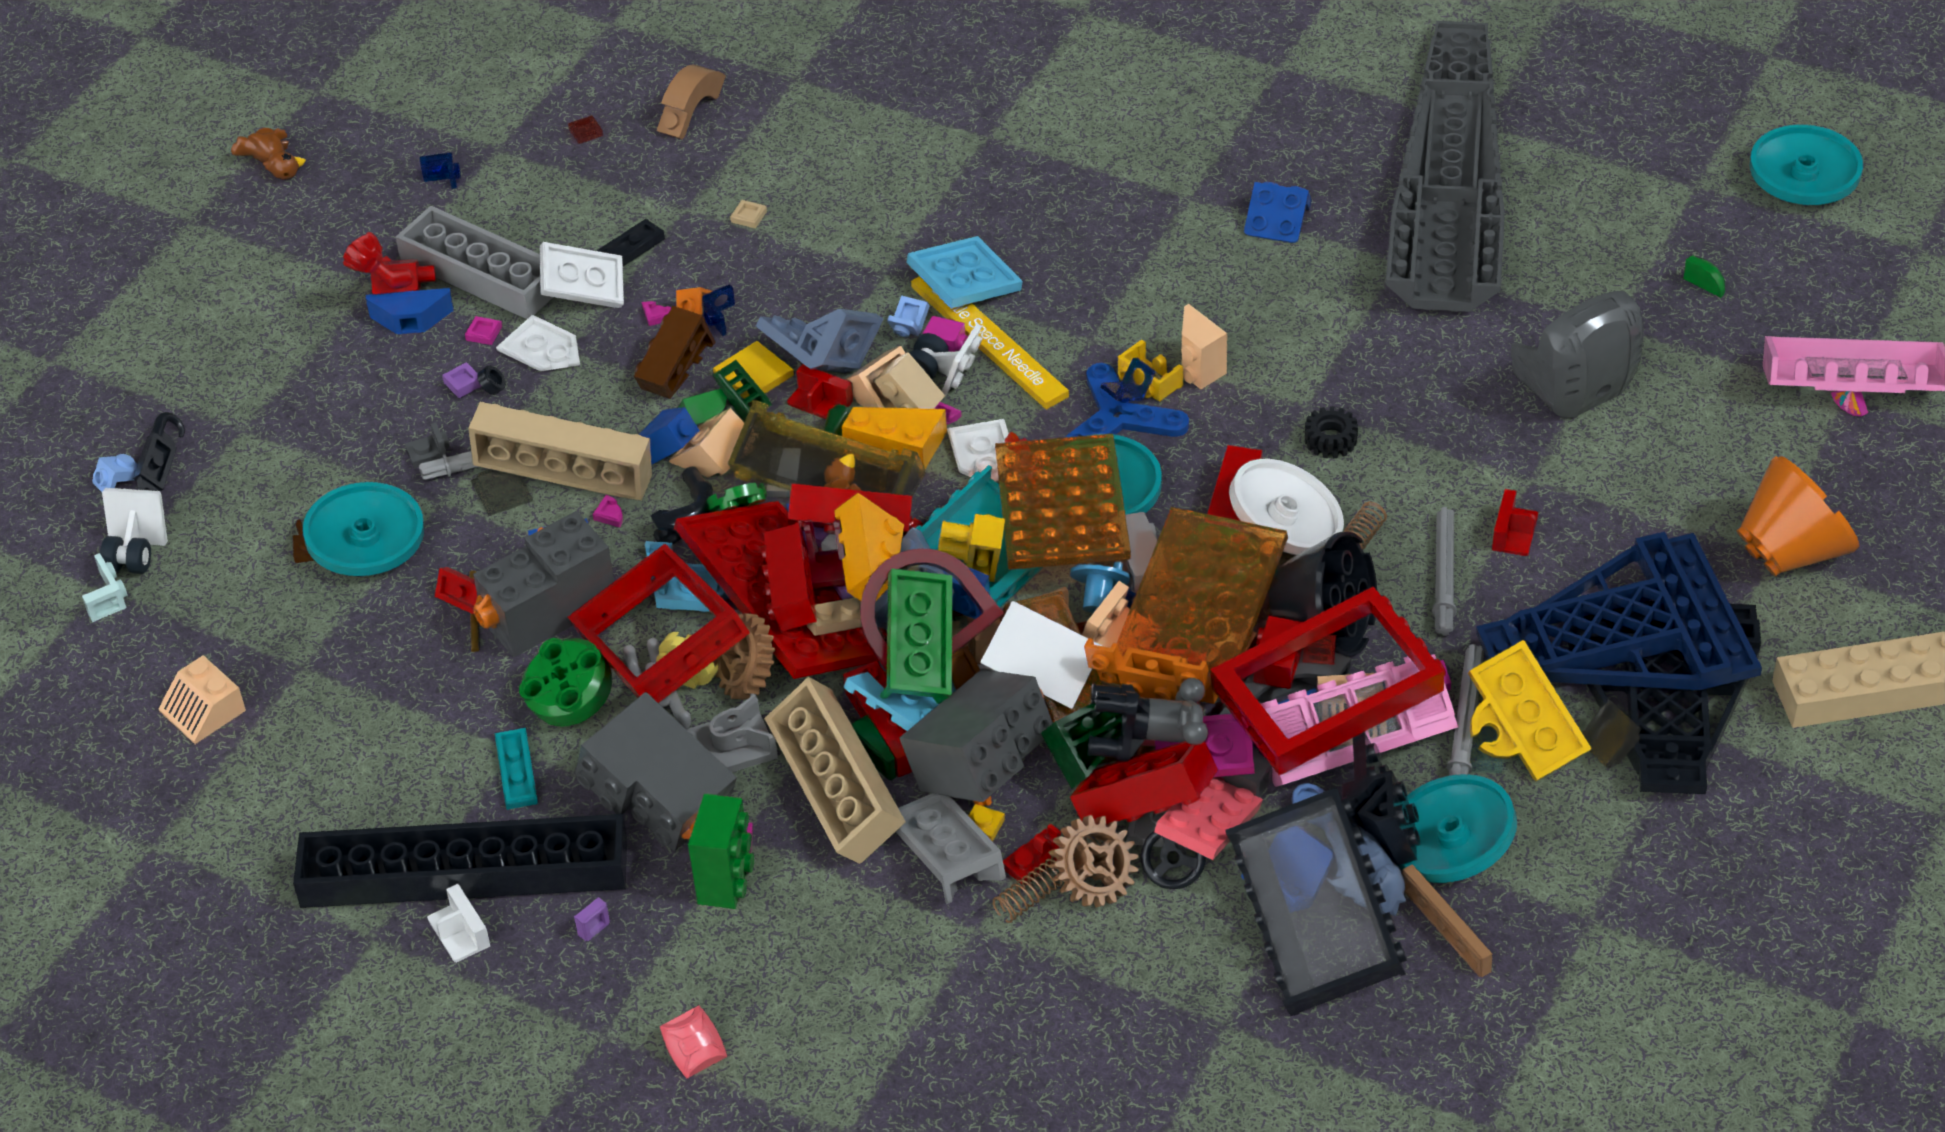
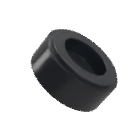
(491, 380)

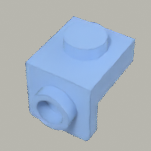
(909, 317)
(113, 470)

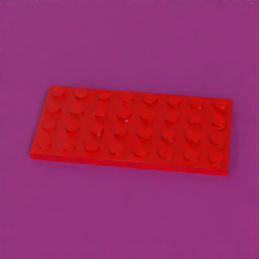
(731, 552)

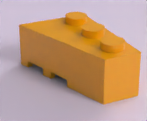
(898, 429)
(868, 540)

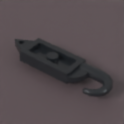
(157, 454)

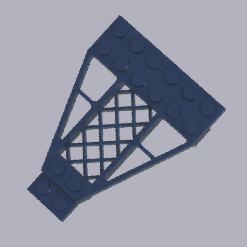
(1690, 604)

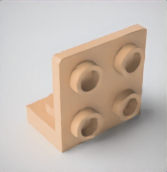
(1109, 617)

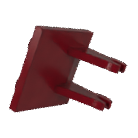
(825, 565)

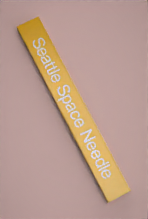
(1000, 349)

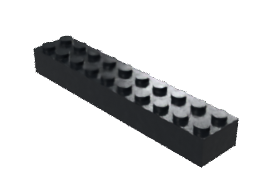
(478, 856)

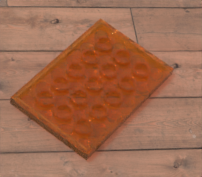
(1062, 501)
(1203, 588)

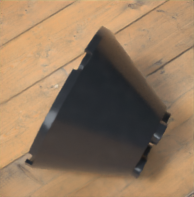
(1322, 579)

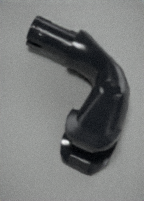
(665, 520)

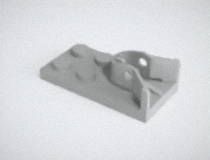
(738, 736)
(949, 842)

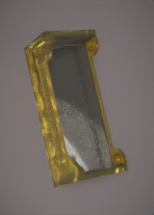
(795, 453)

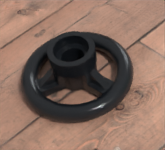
(1154, 875)

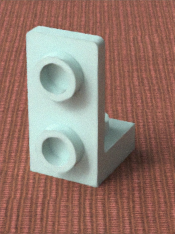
(108, 598)

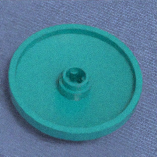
(1806, 164)
(1138, 474)
(363, 529)
(1461, 826)

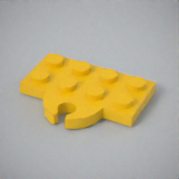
(1524, 713)

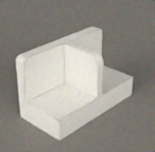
(459, 926)

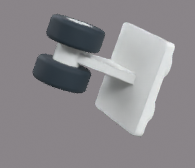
(933, 356)
(133, 524)

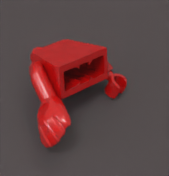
(386, 275)

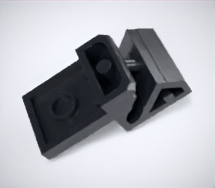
(1382, 803)

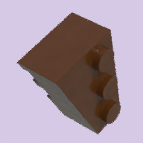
(673, 351)

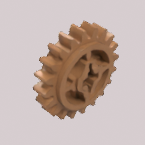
(747, 662)
(1112, 876)

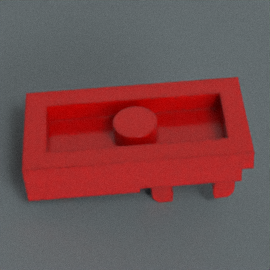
(456, 589)
(1032, 854)

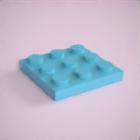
(964, 272)

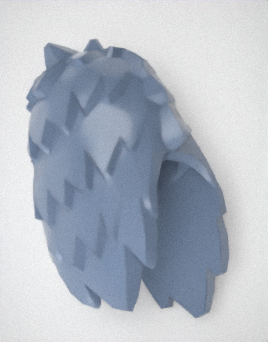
(1386, 873)

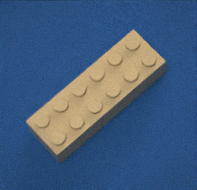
(560, 451)
(1862, 679)
(834, 770)

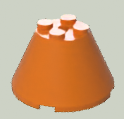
(1792, 523)

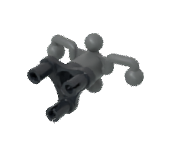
(1148, 718)

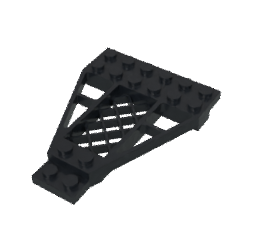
(1681, 759)

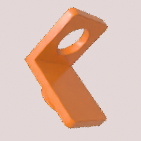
(691, 299)

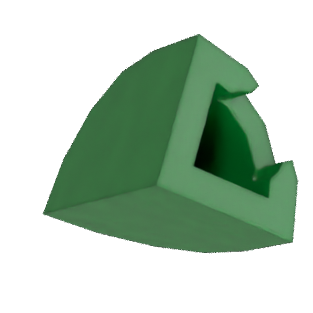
(1704, 275)
(704, 405)

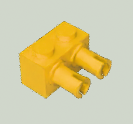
(974, 543)

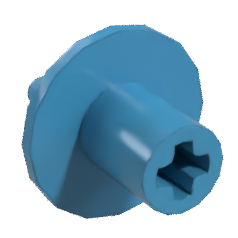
(1098, 582)

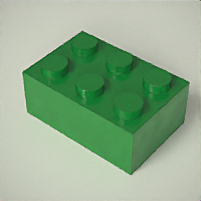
(720, 851)

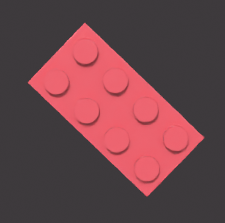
(1204, 822)

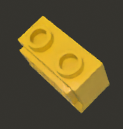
(1162, 383)

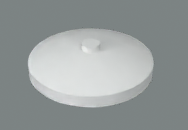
(1286, 499)

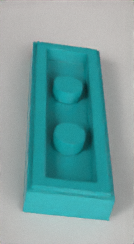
(516, 768)

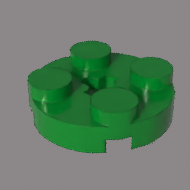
(738, 497)

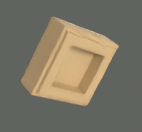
(748, 214)

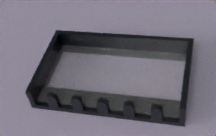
(1316, 901)

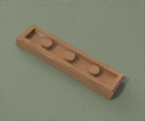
(1447, 921)

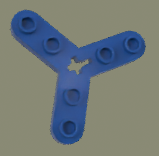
(1133, 417)

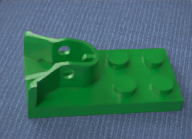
(919, 634)

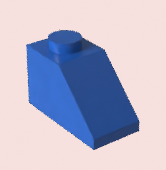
(669, 432)

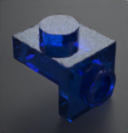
(440, 167)

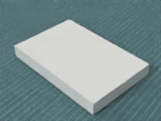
(581, 275)

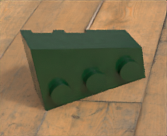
(1070, 736)

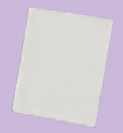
(1042, 649)

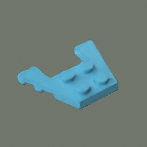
(674, 594)
(905, 709)

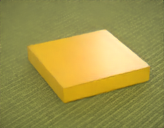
(761, 365)

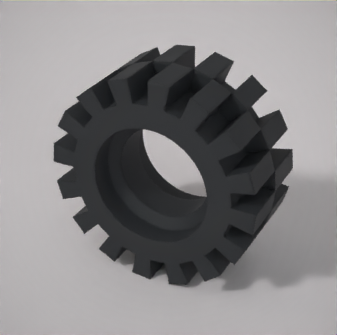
(1331, 421)

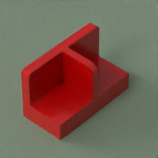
(819, 392)
(1513, 527)

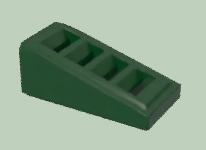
(739, 404)
(875, 747)

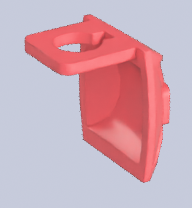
(693, 1041)

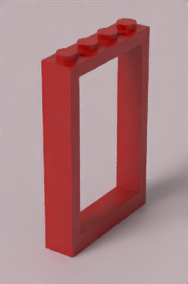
(686, 658)
(1289, 753)

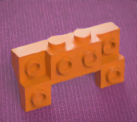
(1149, 672)

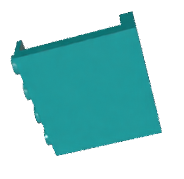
(982, 498)

